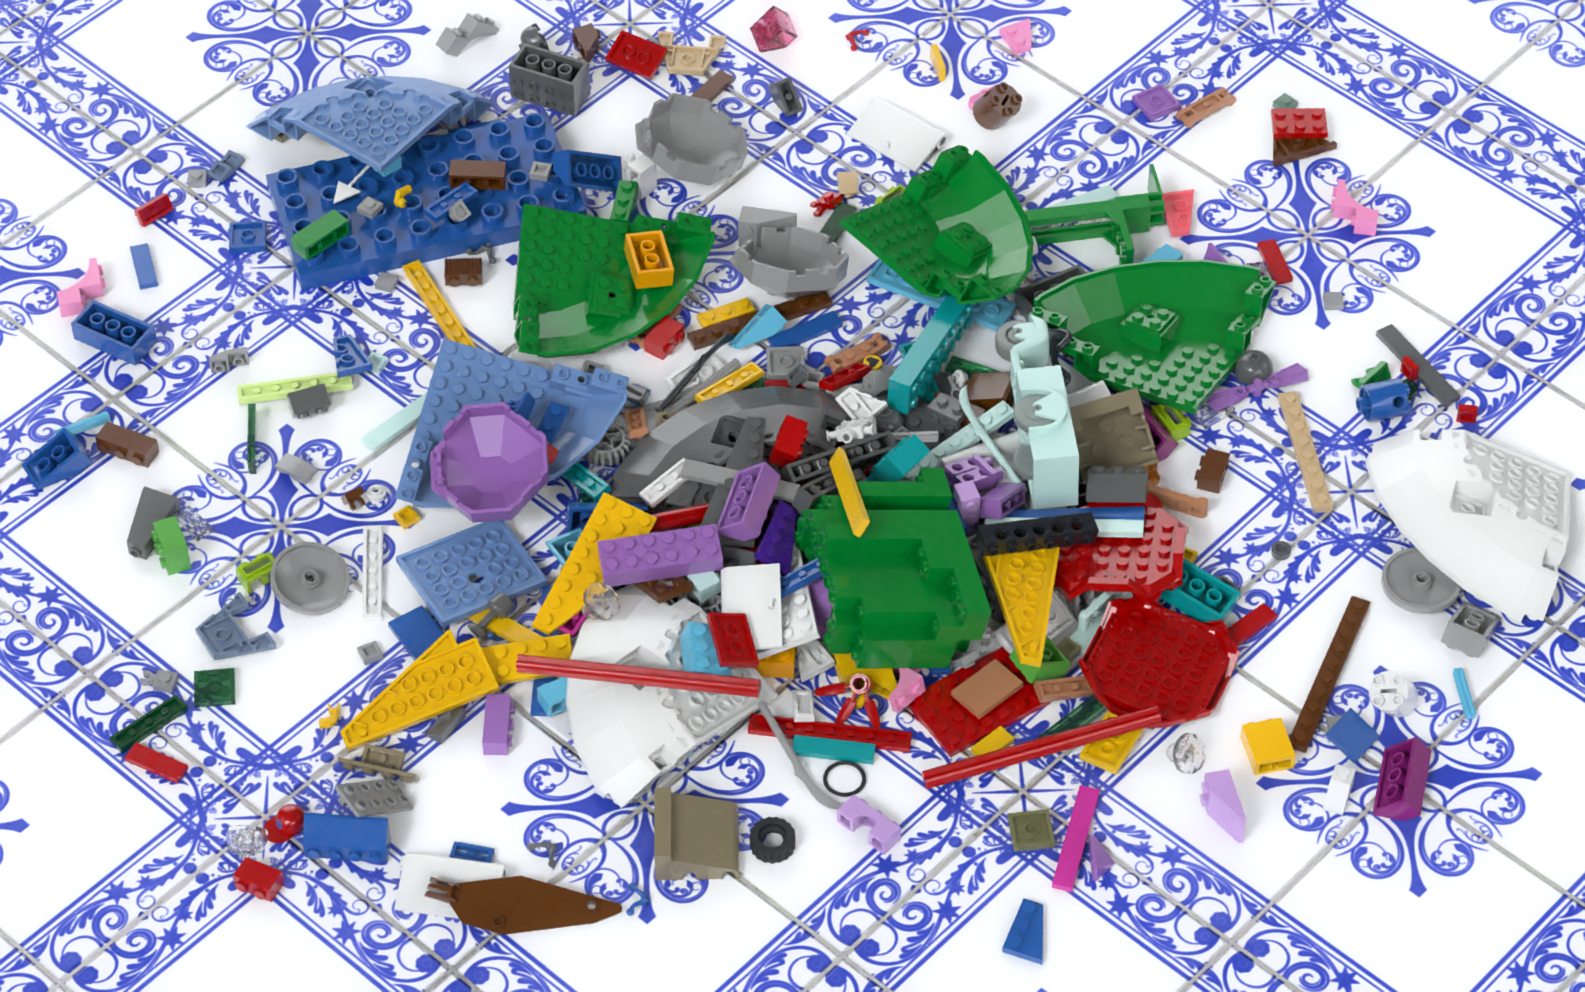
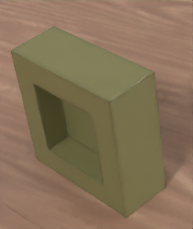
(1069, 649)

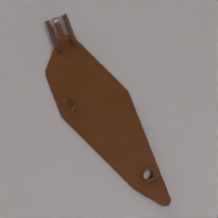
(519, 904)

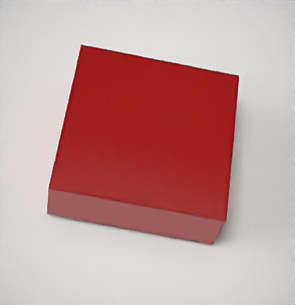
(1409, 368)
(1466, 413)

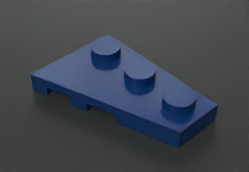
(349, 357)
(1026, 933)

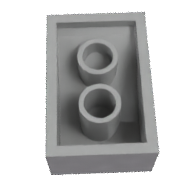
(754, 219)
(1470, 629)

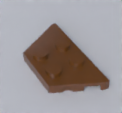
(1294, 149)

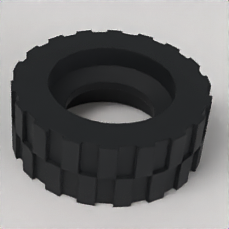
(772, 854)

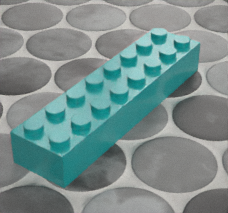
(928, 354)

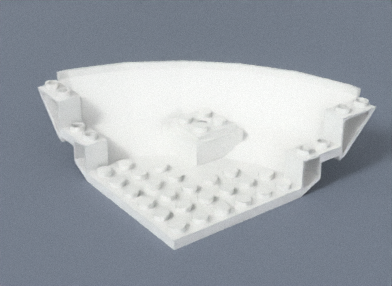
(1478, 514)
(638, 731)

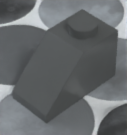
(785, 96)

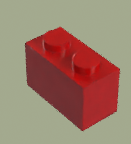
(664, 338)
(258, 879)

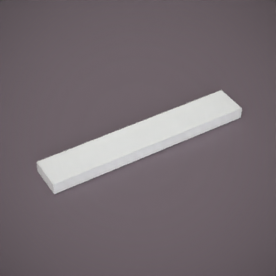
(372, 574)

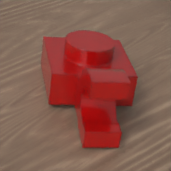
(827, 201)

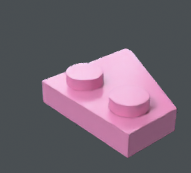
(1017, 36)

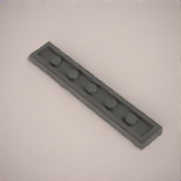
(1427, 373)

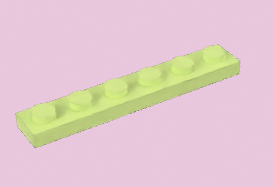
(280, 388)

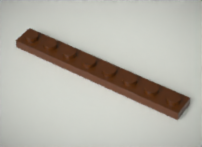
(789, 310)

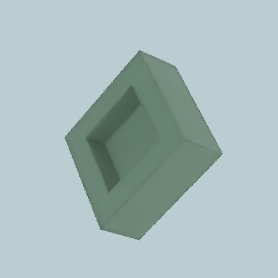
(1285, 101)

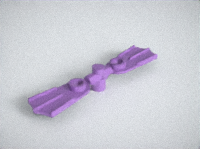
(1287, 376)

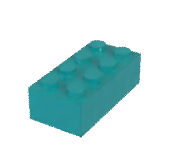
(899, 460)
(1202, 595)

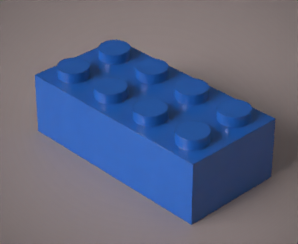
(114, 332)

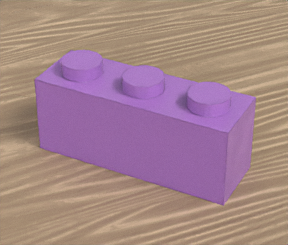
(1002, 500)
(498, 724)

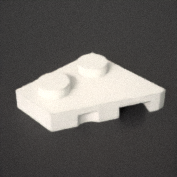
(860, 404)

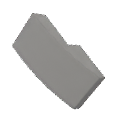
(233, 357)
(296, 467)

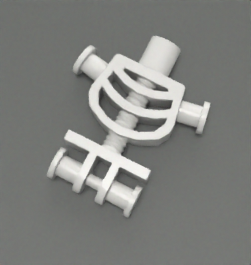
(853, 429)

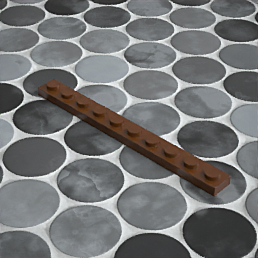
(1328, 674)

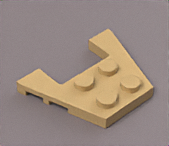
(690, 59)

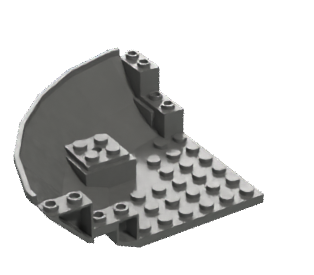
(704, 434)

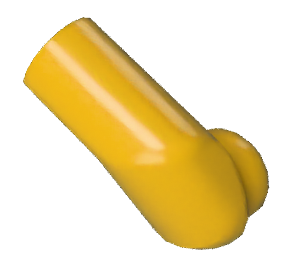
(399, 200)

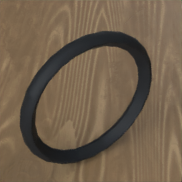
(844, 763)

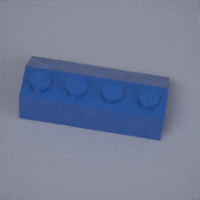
(588, 169)
(580, 512)
(346, 837)

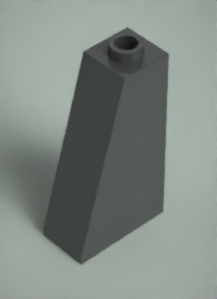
(151, 508)

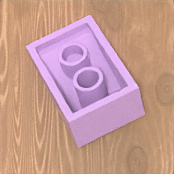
(1223, 803)

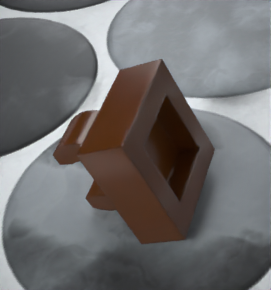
(352, 496)

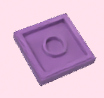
(1156, 102)

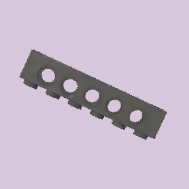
(857, 454)

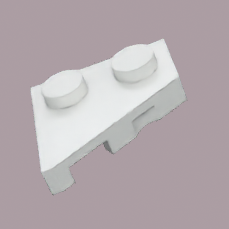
(813, 659)

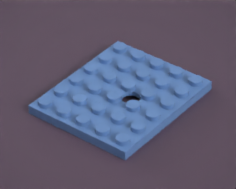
(444, 566)

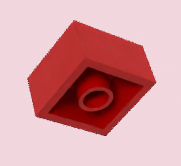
(789, 441)

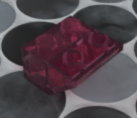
(773, 30)

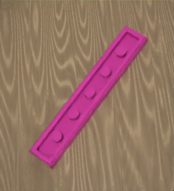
(1075, 838)

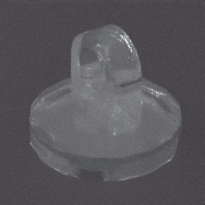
(600, 602)
(989, 642)
(1187, 753)

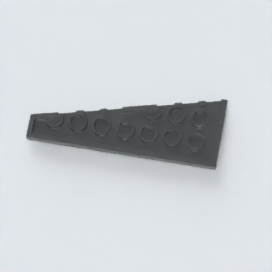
(745, 454)

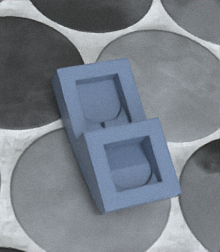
(226, 167)

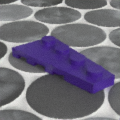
(778, 538)

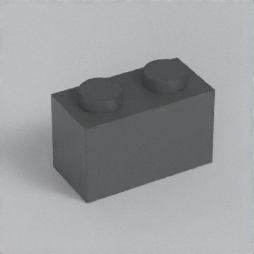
(308, 401)

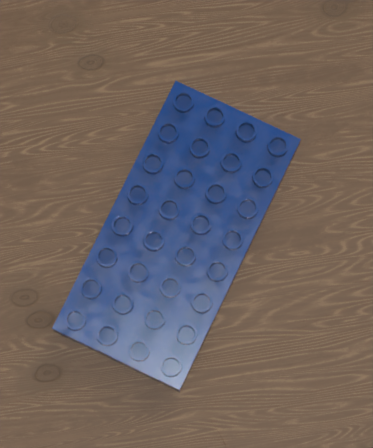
(406, 233)

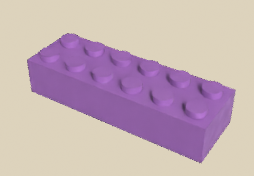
(660, 555)

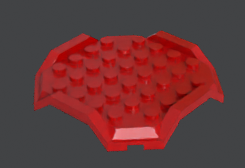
(1126, 564)
(1160, 659)

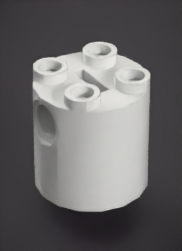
(1393, 694)

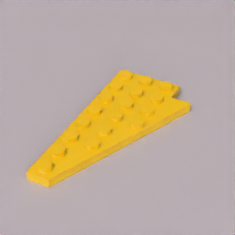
(608, 521)
(1025, 593)
(433, 684)

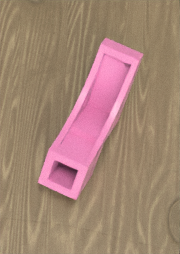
(1347, 208)
(90, 286)
(909, 687)

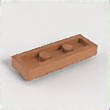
(636, 423)
(1062, 689)

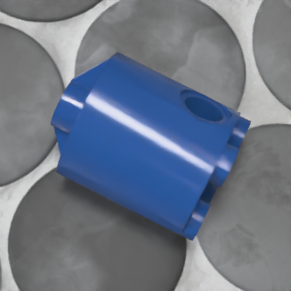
(1383, 400)

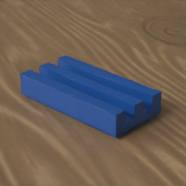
(472, 850)

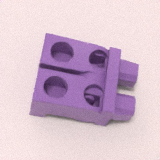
(975, 469)

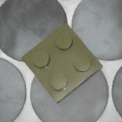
(1031, 830)

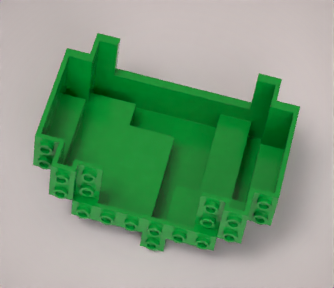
(903, 587)

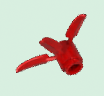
(850, 703)

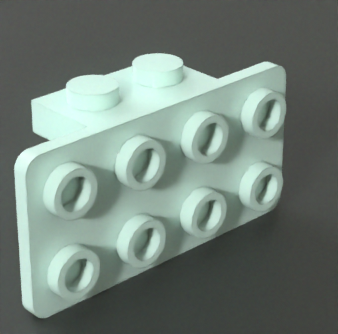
(1090, 620)

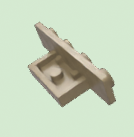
(381, 760)

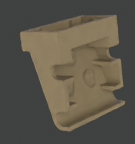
(1113, 433)
(694, 836)

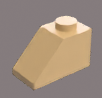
(847, 183)

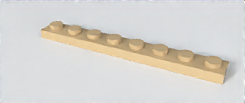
(1305, 452)

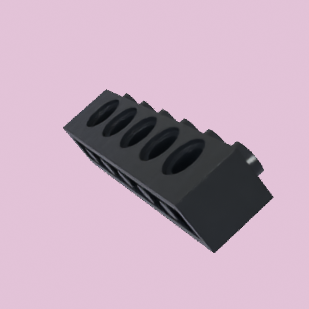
(1036, 534)

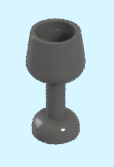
(499, 606)

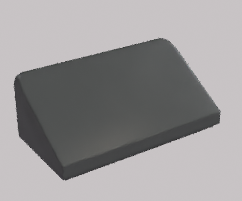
(446, 724)

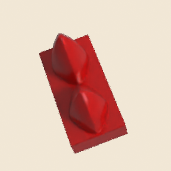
(153, 209)

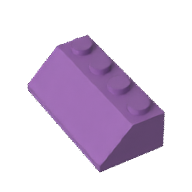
(748, 502)

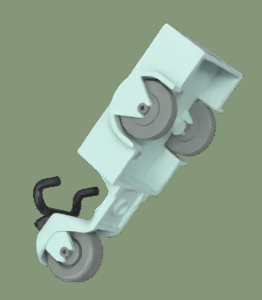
(1041, 411)

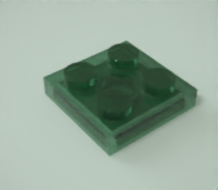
(214, 687)

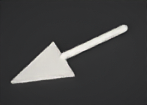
(345, 191)

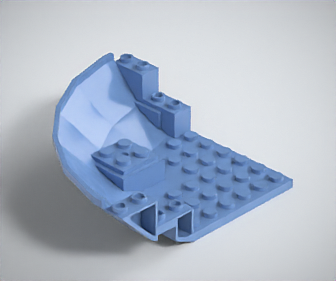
(375, 126)
(477, 376)

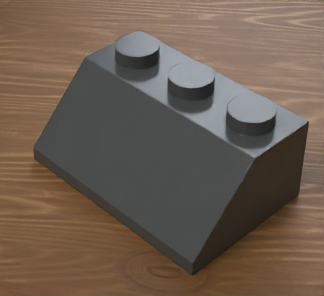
(1117, 484)

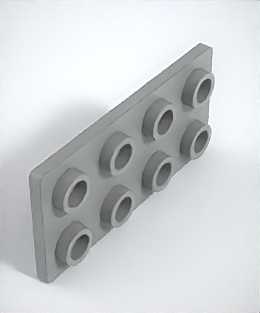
(373, 797)

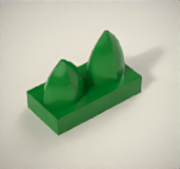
(1373, 374)

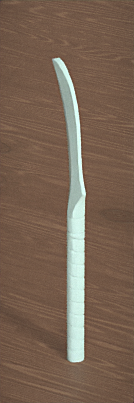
(978, 429)

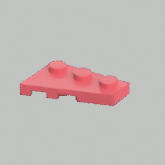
(1178, 211)

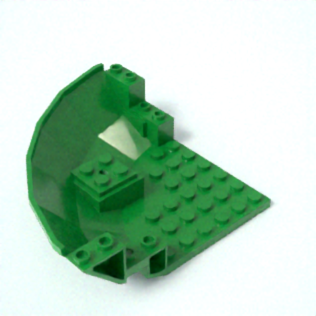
(951, 230)
(574, 263)
(1159, 325)

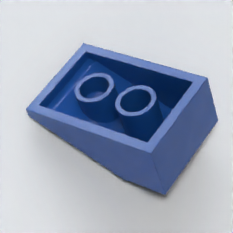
(57, 460)

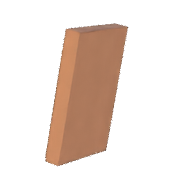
(987, 689)

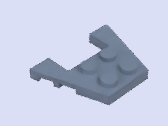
(225, 638)

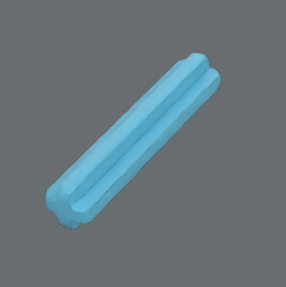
(88, 423)
(1464, 693)

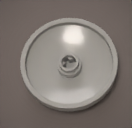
(310, 578)
(1417, 584)

